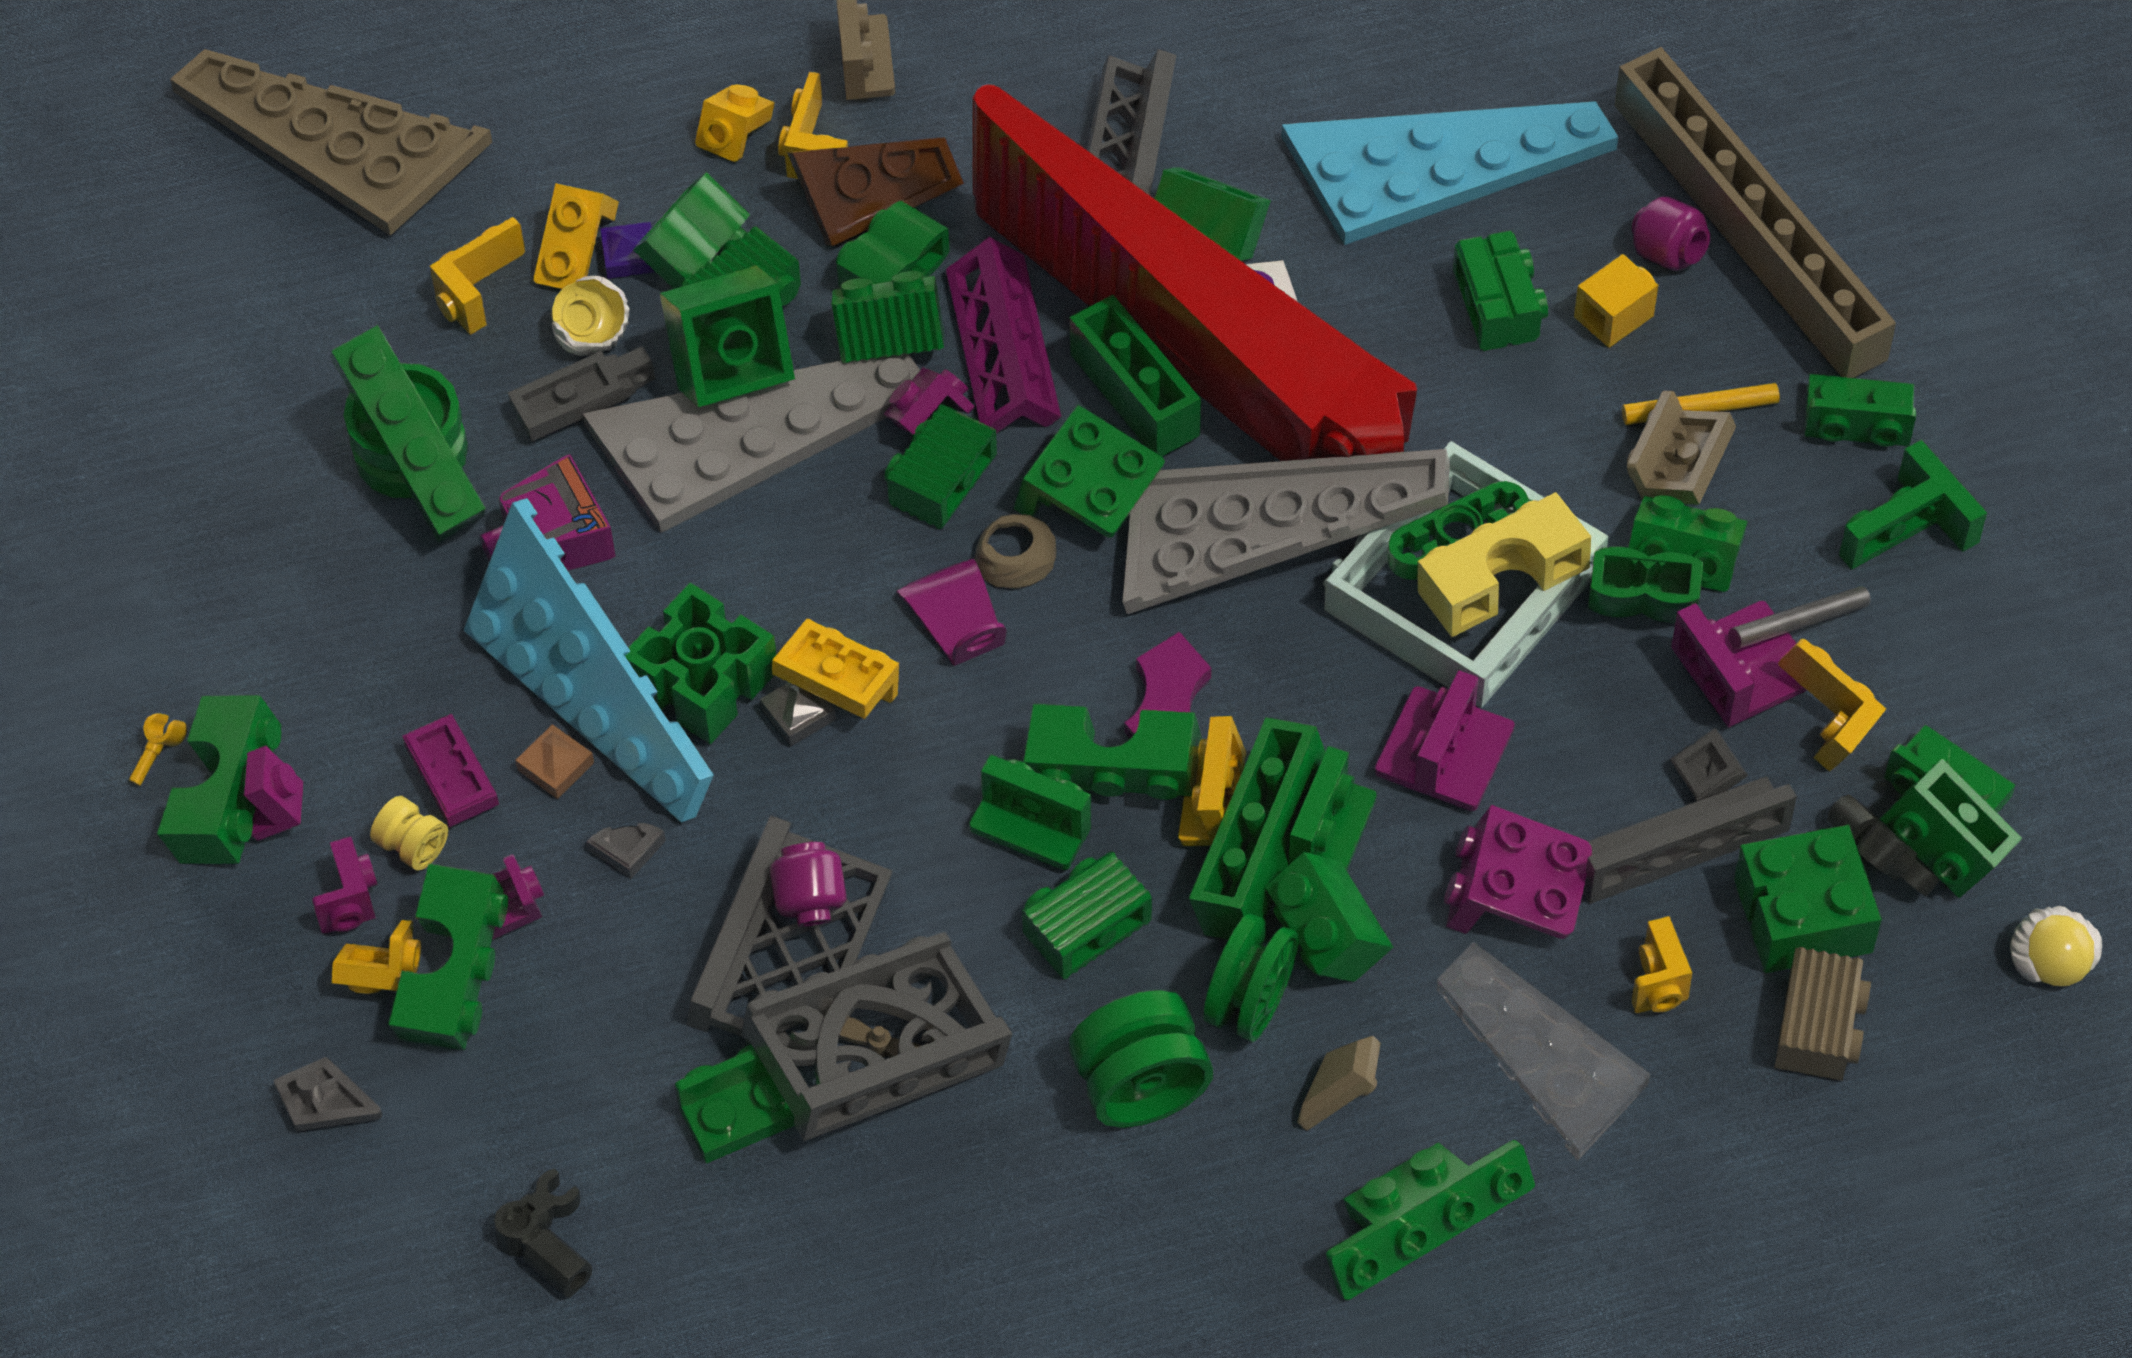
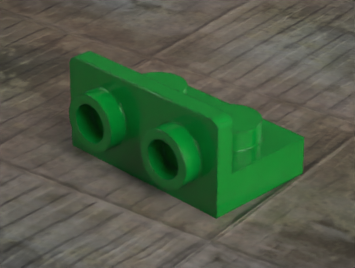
(1860, 410)
(1926, 749)
(1332, 812)
(731, 1105)

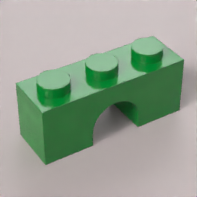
(1154, 762)
(215, 817)
(443, 1004)

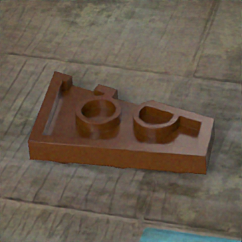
(858, 181)

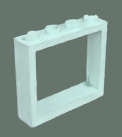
(1419, 648)

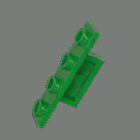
(1422, 1208)

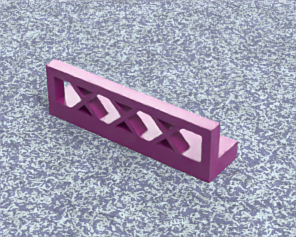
(1012, 327)

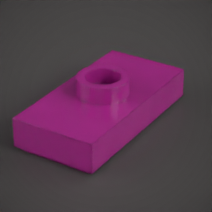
(450, 770)

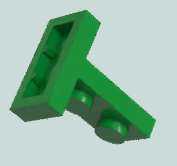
(1928, 497)

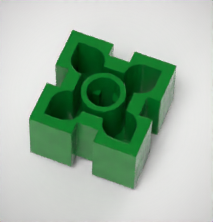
(703, 661)

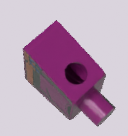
(564, 512)

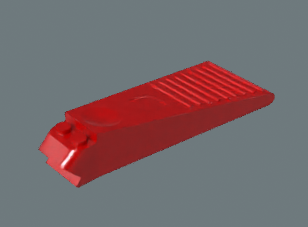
(1214, 318)

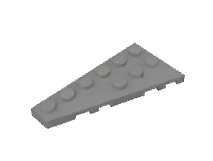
(695, 457)
(1243, 517)

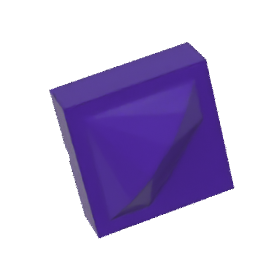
(618, 250)

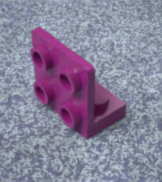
(1733, 679)

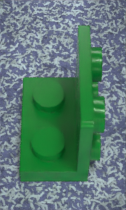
(1090, 473)

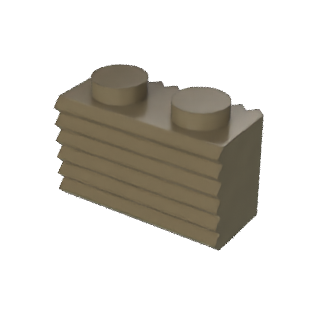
(1820, 1014)

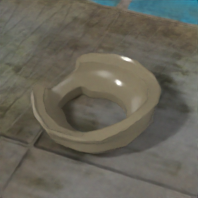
(1021, 569)

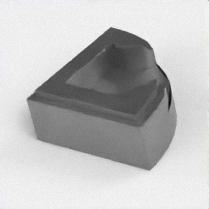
(627, 846)

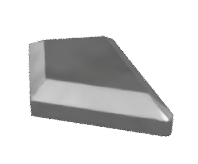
(324, 1097)

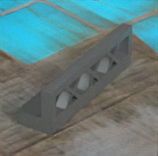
(1144, 121)
(1687, 837)

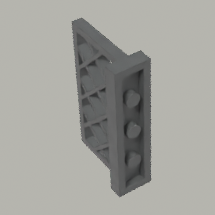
(745, 920)

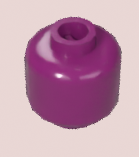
(1670, 233)
(808, 883)

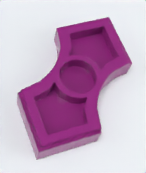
(1171, 678)

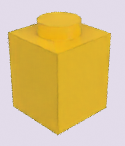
(1616, 300)

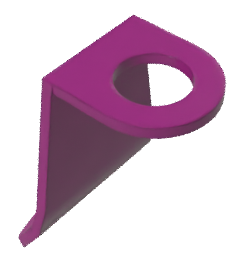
(956, 611)

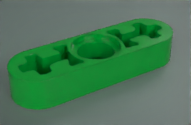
(1469, 510)

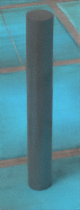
(1799, 617)

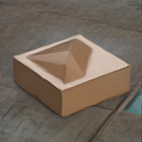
(554, 761)

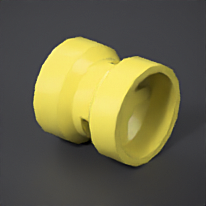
(404, 829)

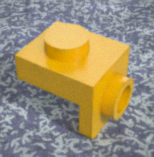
(729, 118)
(377, 968)

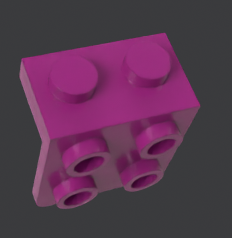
(1518, 874)

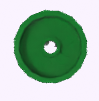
(370, 453)
(1140, 1058)

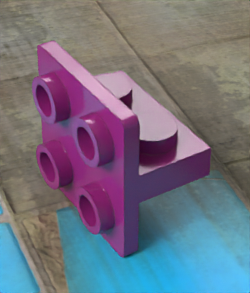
(1446, 744)

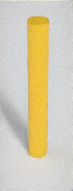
(1710, 401)

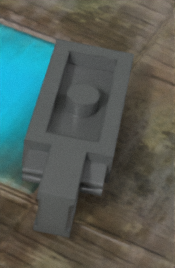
(579, 389)

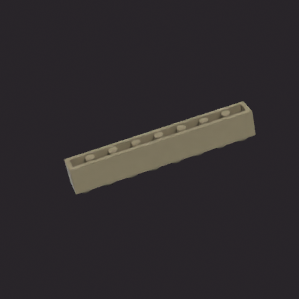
(1754, 214)

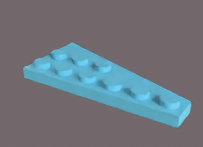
(1413, 166)
(577, 663)

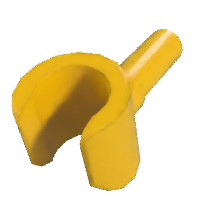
(153, 731)

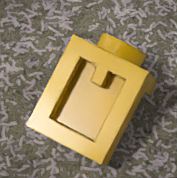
(1665, 967)

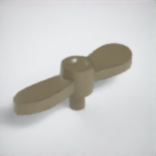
(876, 1039)

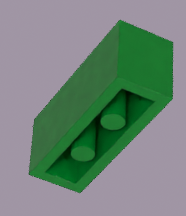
(1135, 376)

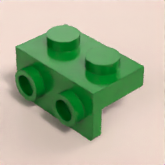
(1708, 535)
(1032, 812)

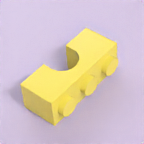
(1536, 539)

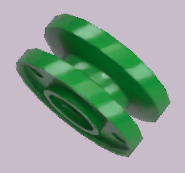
(1251, 977)

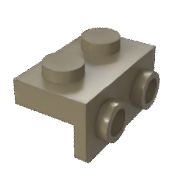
(1679, 450)

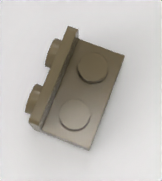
(865, 51)

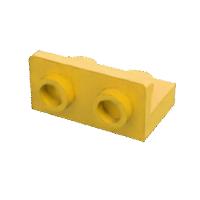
(837, 668)
(1218, 772)

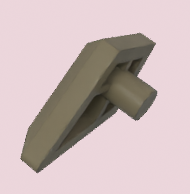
(1340, 1079)

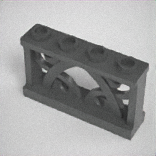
(882, 986)

